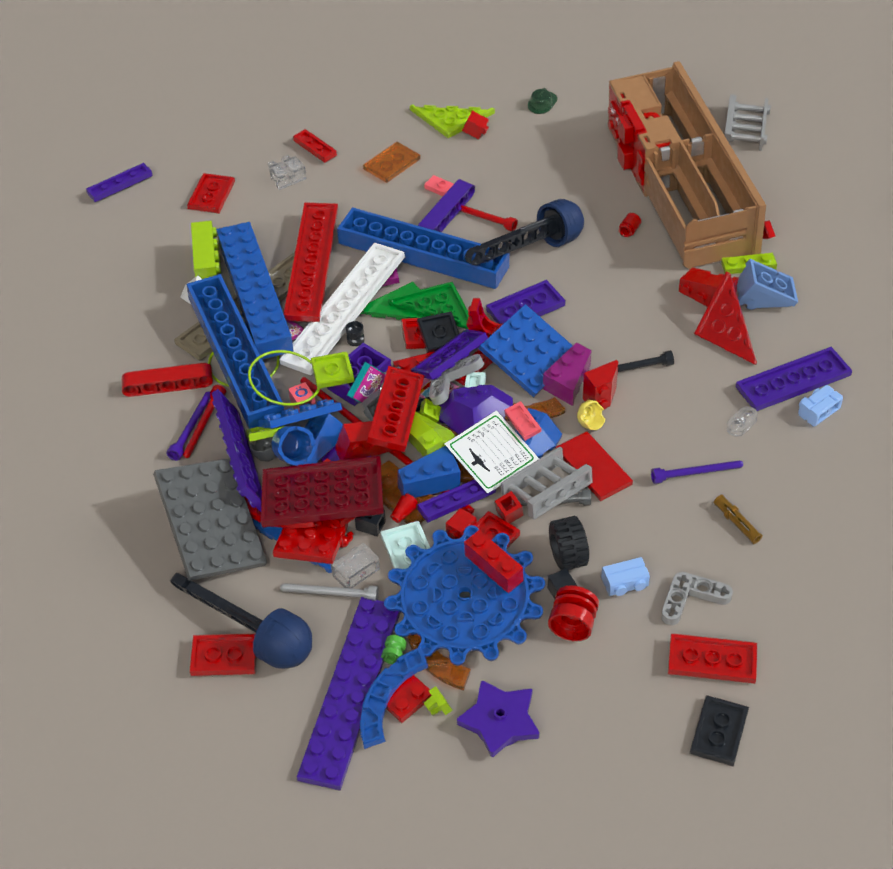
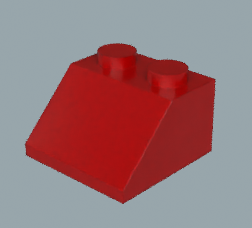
(601, 384)

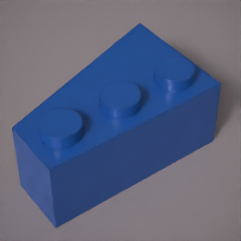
(430, 474)

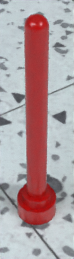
(509, 223)
(202, 423)

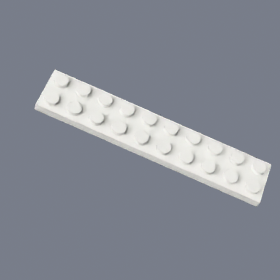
(344, 306)

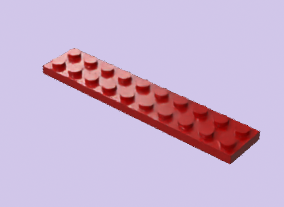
(311, 262)

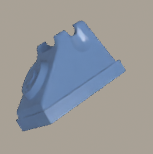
(765, 287)

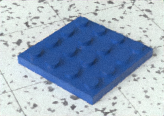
(525, 349)

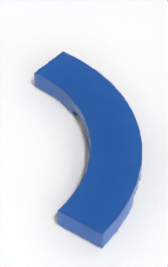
(381, 691)

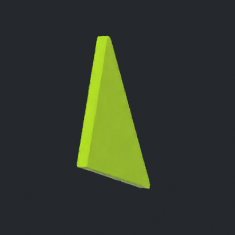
(448, 120)

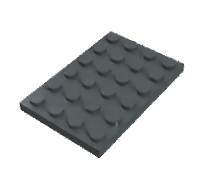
(209, 519)

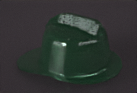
(541, 101)

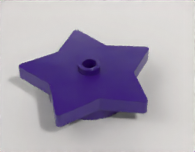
(500, 717)

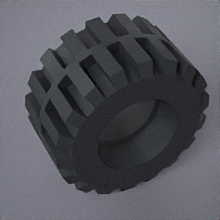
(569, 543)

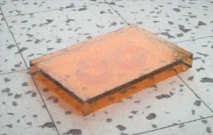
(391, 162)

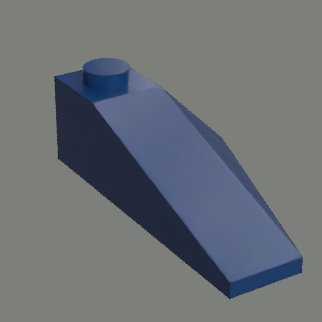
(325, 433)
(547, 438)

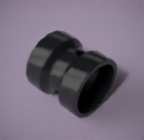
(355, 333)

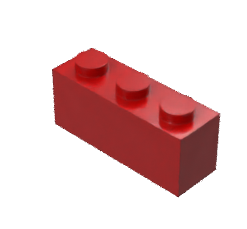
(493, 561)

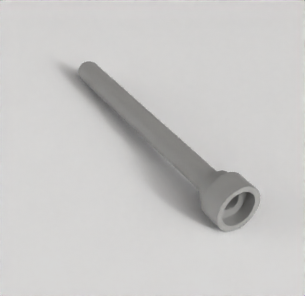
(370, 593)

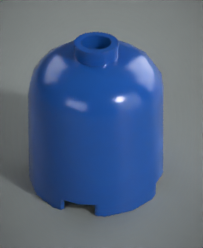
(293, 445)

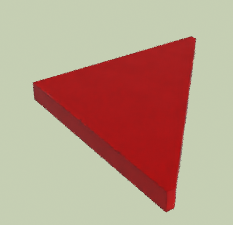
(724, 322)

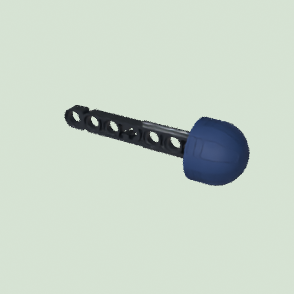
(557, 223)
(279, 639)

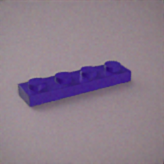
(119, 182)
(452, 500)

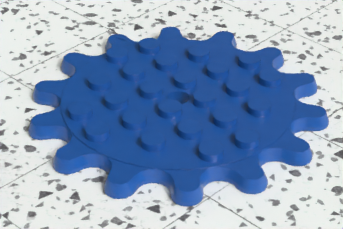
(460, 625)

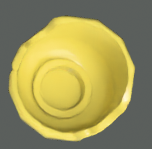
(590, 415)

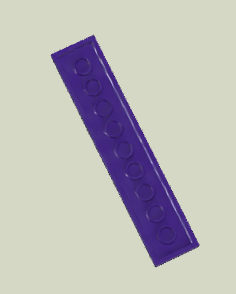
(340, 714)

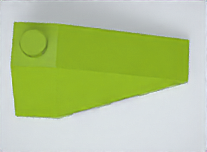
(428, 435)

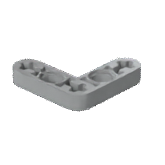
(440, 387)
(690, 589)

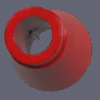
(404, 507)

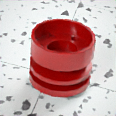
(573, 613)

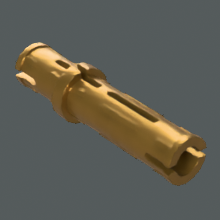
(752, 534)

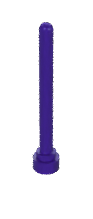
(175, 450)
(659, 475)

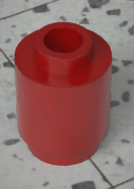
(629, 224)

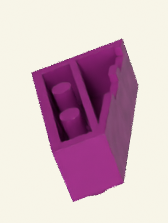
(567, 373)

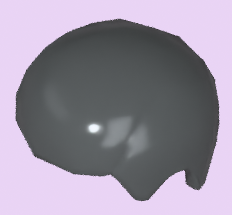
(263, 449)

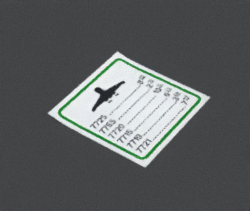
(491, 451)

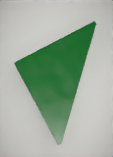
(434, 301)
(381, 307)

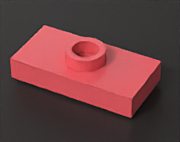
(438, 185)
(522, 420)

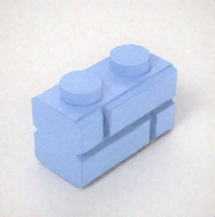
(820, 405)
(625, 577)

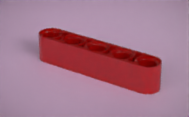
(167, 379)

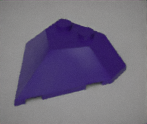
(471, 405)

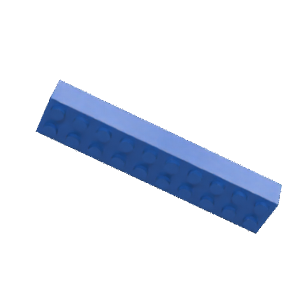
(421, 247)
(254, 289)
(233, 348)

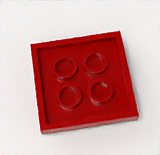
(312, 543)

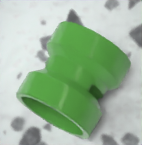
(394, 647)

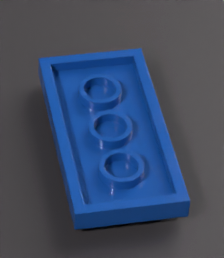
(304, 412)

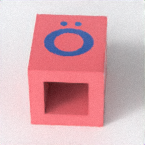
(300, 393)

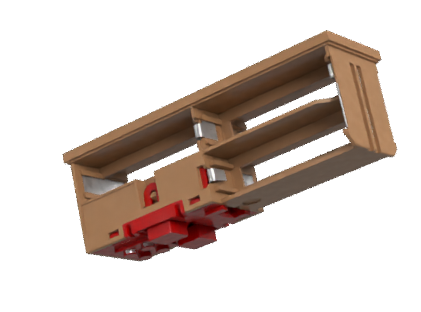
(666, 163)

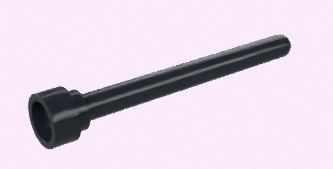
(665, 359)

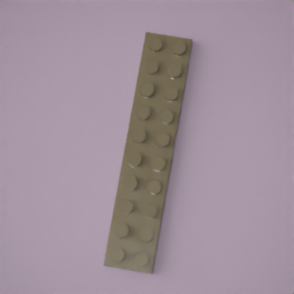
(194, 338)

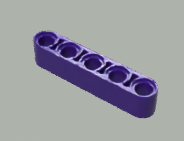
(448, 206)

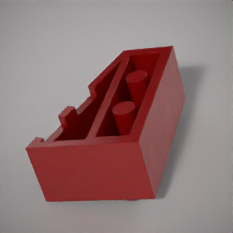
(701, 285)
(353, 441)

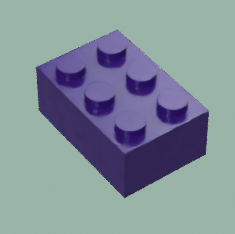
(357, 359)

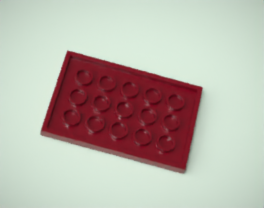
(322, 491)

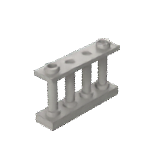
(732, 116)
(554, 494)

